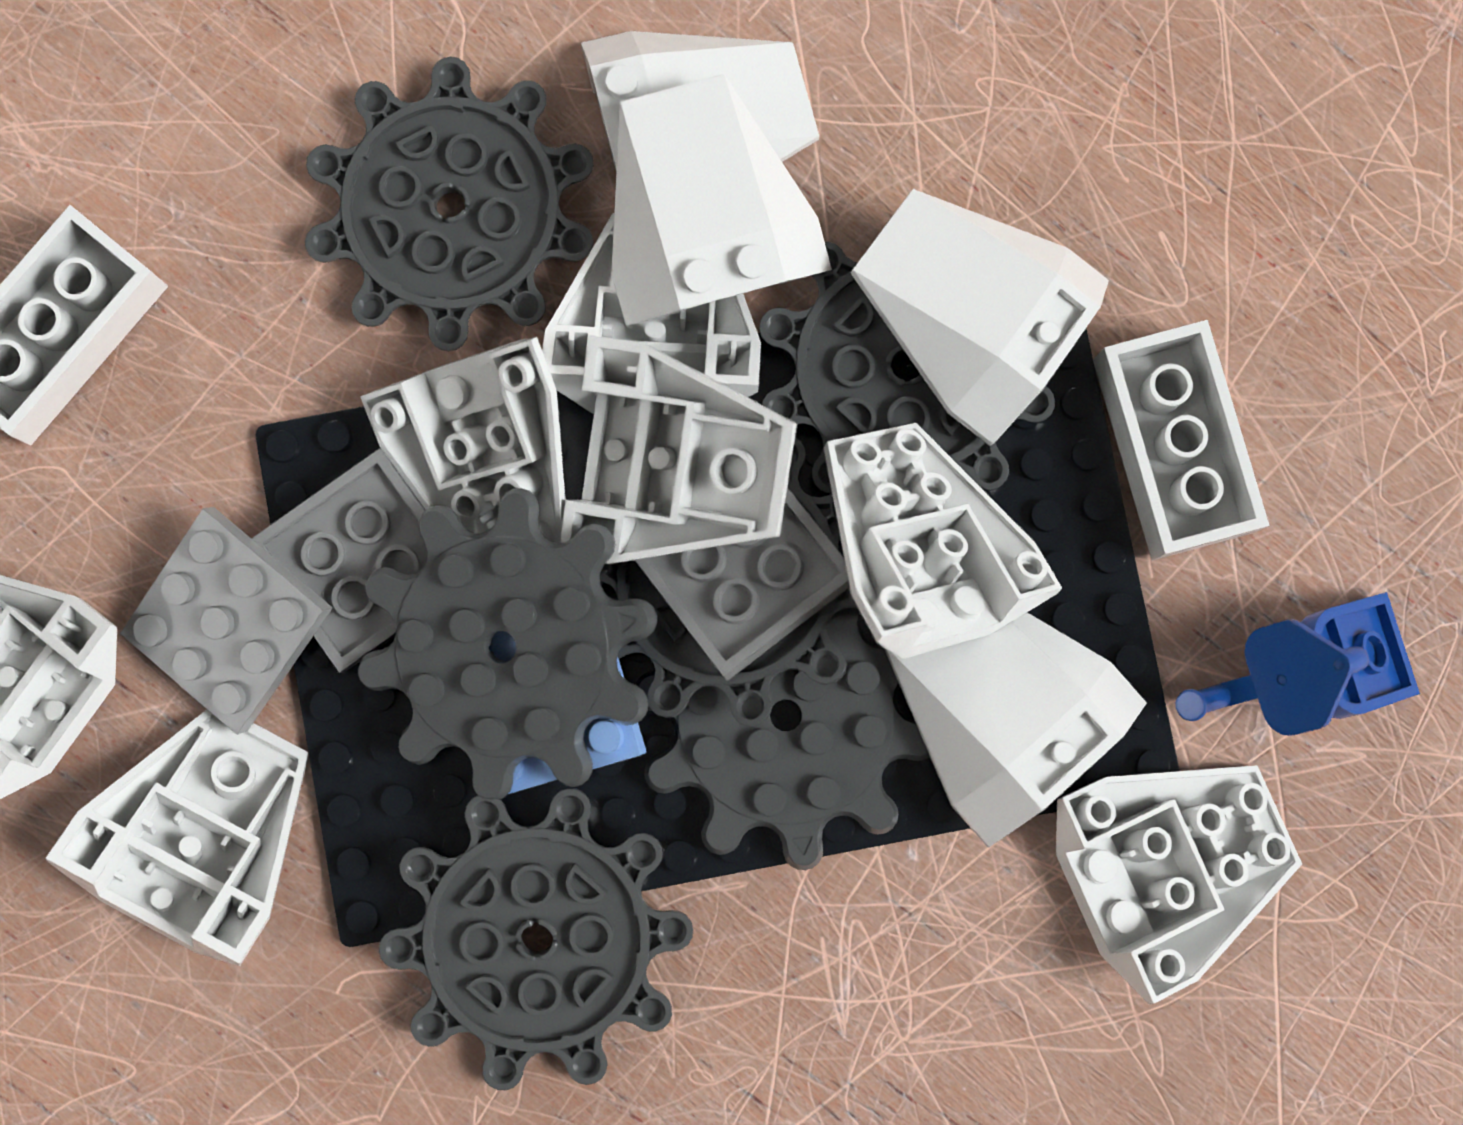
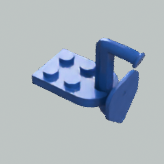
(1317, 669)

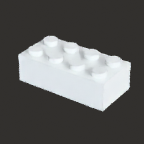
(63, 319)
(1180, 440)

